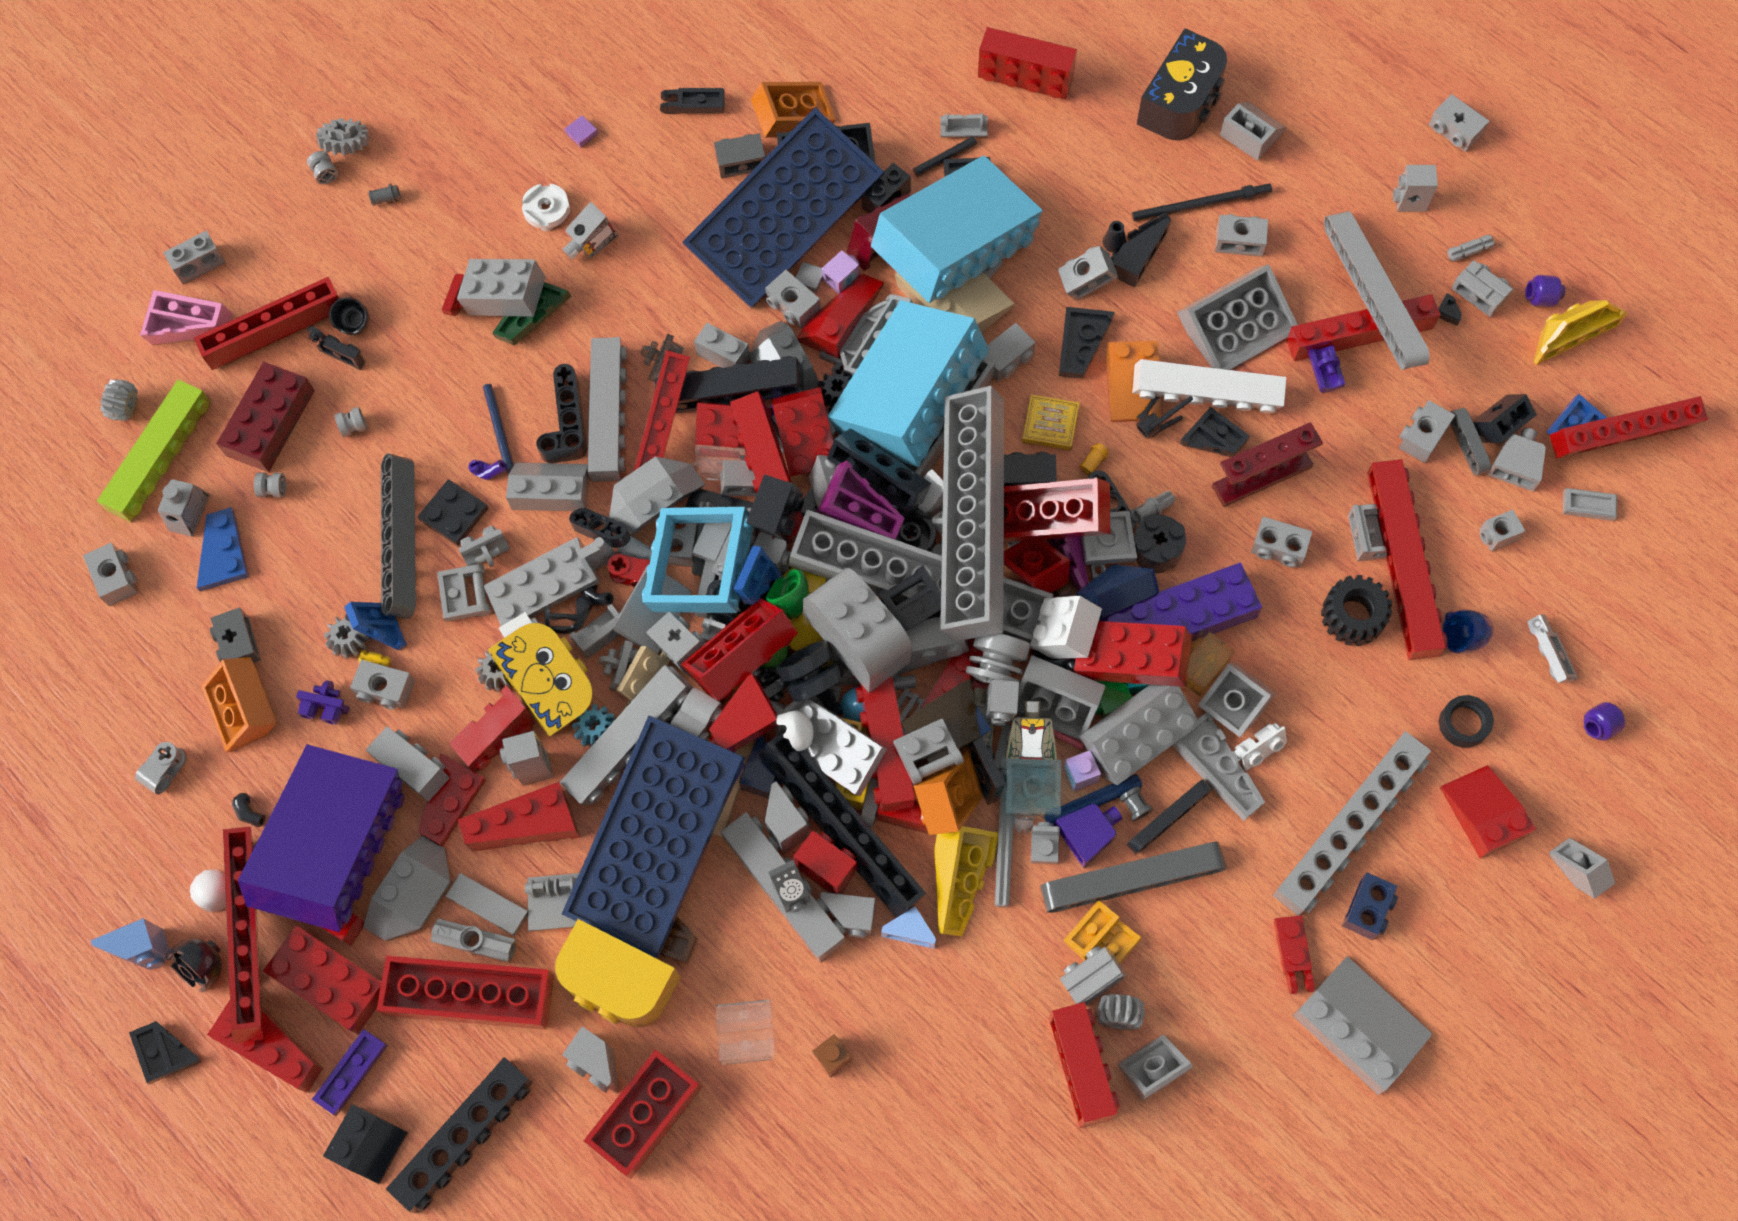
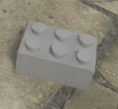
(501, 287)
(1063, 696)

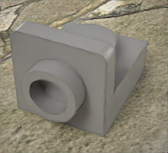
(1044, 843)

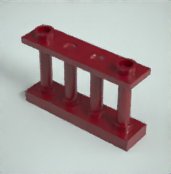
(1266, 464)

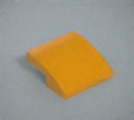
(1102, 929)

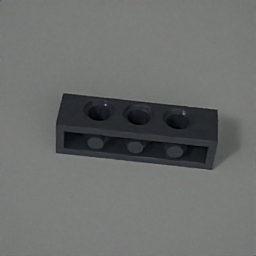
(882, 471)

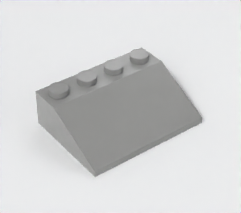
(1239, 319)
(1363, 1025)

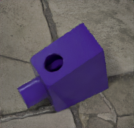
(1088, 831)

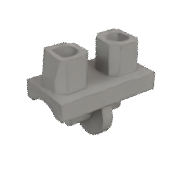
(483, 548)
(619, 665)

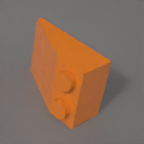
(785, 104)
(1120, 374)
(949, 796)

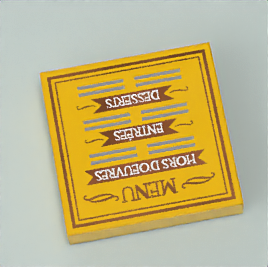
(1050, 422)

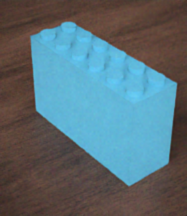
(956, 228)
(904, 380)

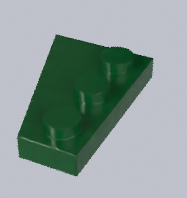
(514, 328)

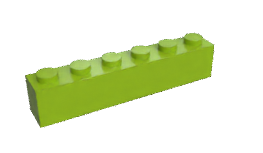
(154, 451)

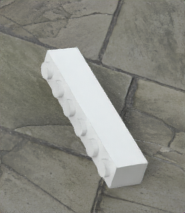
(1209, 385)

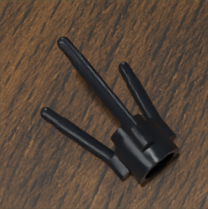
(1151, 425)

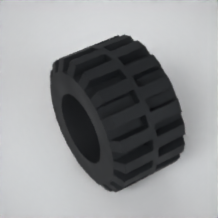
(1368, 595)

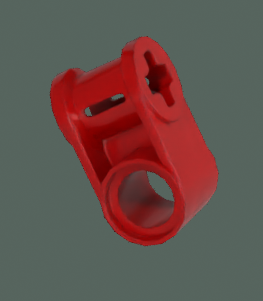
(630, 573)

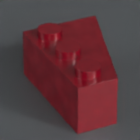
(863, 235)

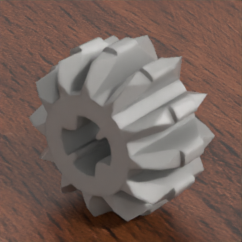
(119, 400)
(337, 641)
(488, 676)
(1121, 1012)

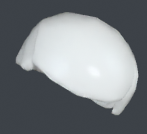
(798, 730)
(209, 890)

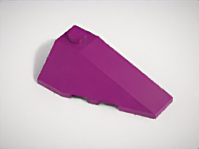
(1073, 551)

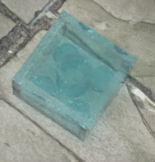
(1033, 787)

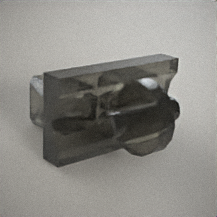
(651, 354)

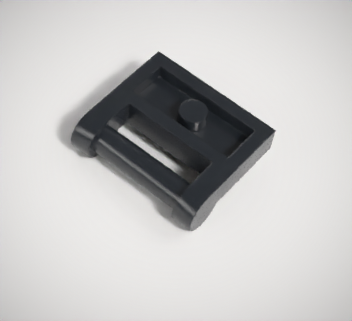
(918, 606)

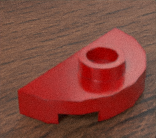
(451, 304)

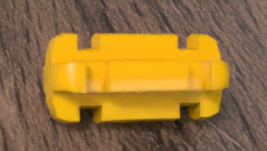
(375, 658)

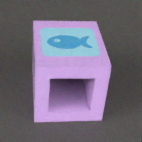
(840, 271)
(1082, 771)

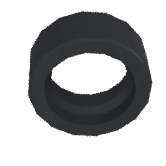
(1476, 705)

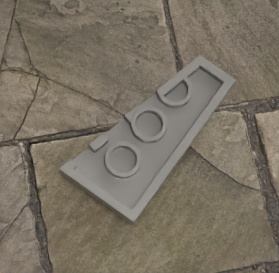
(1219, 766)

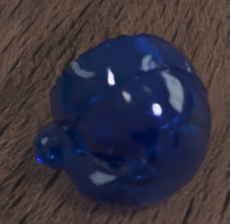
(1467, 631)

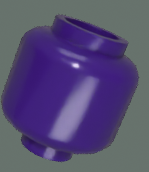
(1545, 291)
(1604, 721)

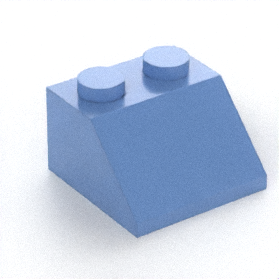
(136, 943)

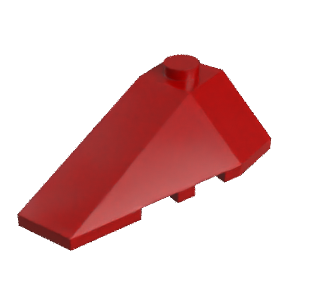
(837, 319)

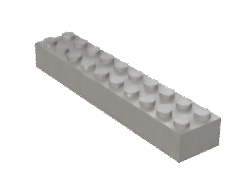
(973, 515)
(830, 546)

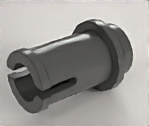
(385, 194)

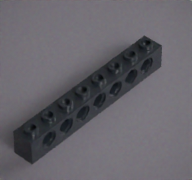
(842, 824)

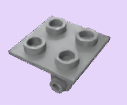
(547, 900)

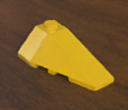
(960, 866)

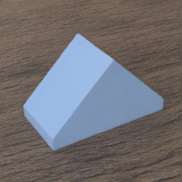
(910, 929)

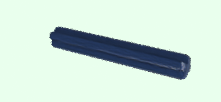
(1098, 797)

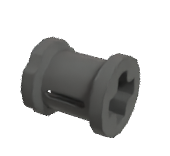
(1136, 803)

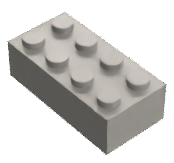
(1139, 731)

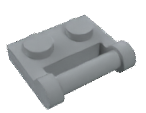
(455, 596)
(923, 744)

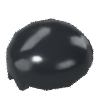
(349, 316)

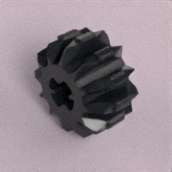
(833, 383)

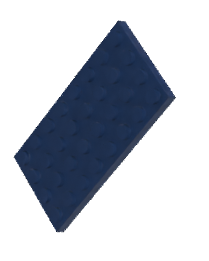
(783, 207)
(653, 836)

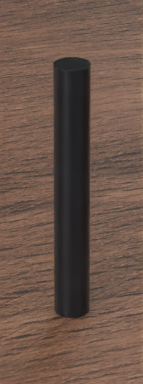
(948, 154)

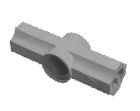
(489, 944)

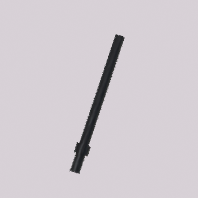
(1245, 193)

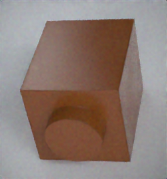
(832, 1055)

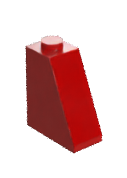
(744, 717)

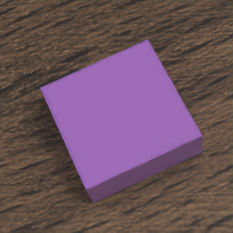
(581, 131)

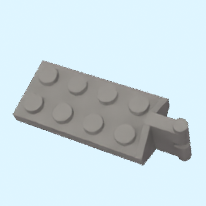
(548, 579)
(837, 746)

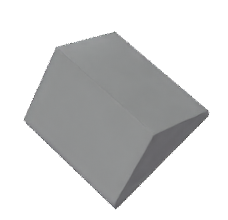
(1154, 1067)

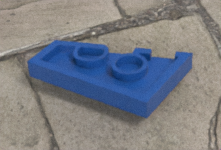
(221, 552)

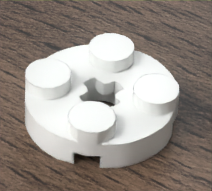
(550, 217)

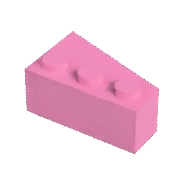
(181, 318)

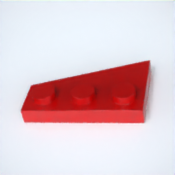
(450, 801)

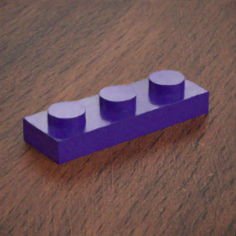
(349, 1072)

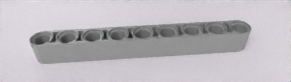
(1376, 291)

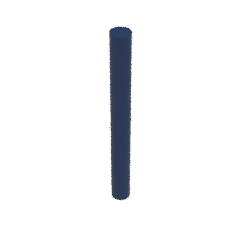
(498, 427)

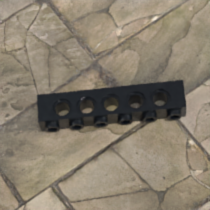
(405, 1187)

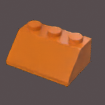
(238, 703)

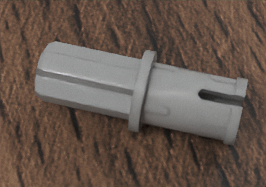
(1152, 506)

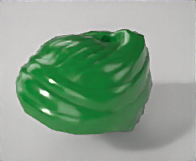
(789, 593)

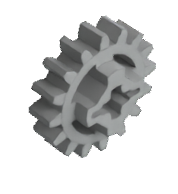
(342, 136)

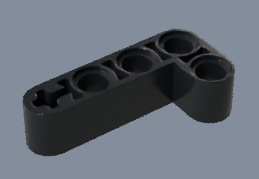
(566, 412)

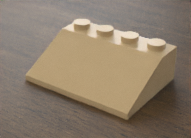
(974, 299)

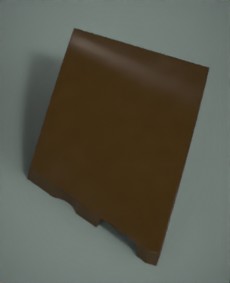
(958, 713)

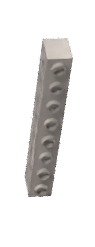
(1406, 750)

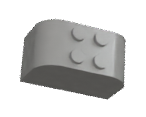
(858, 628)

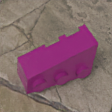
(856, 503)

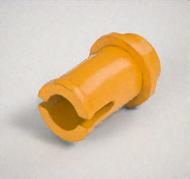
(1094, 458)

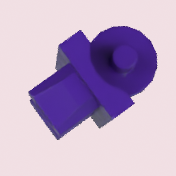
(1326, 368)
(332, 706)

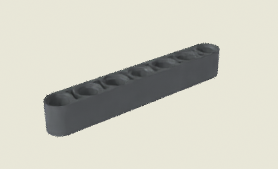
(397, 536)
(1133, 877)

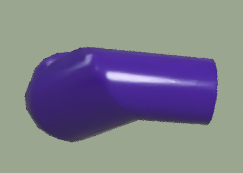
(486, 470)

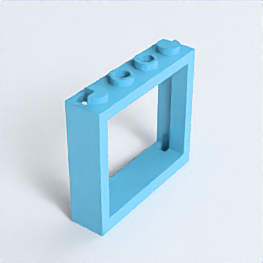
(737, 552)

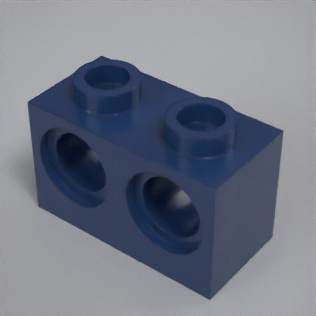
(1365, 904)

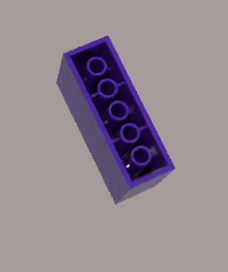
(322, 838)

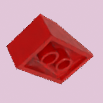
(1487, 811)

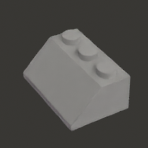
(548, 486)

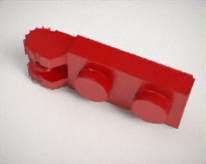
(1294, 951)

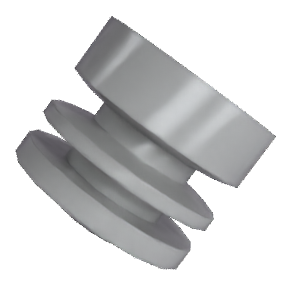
(998, 657)

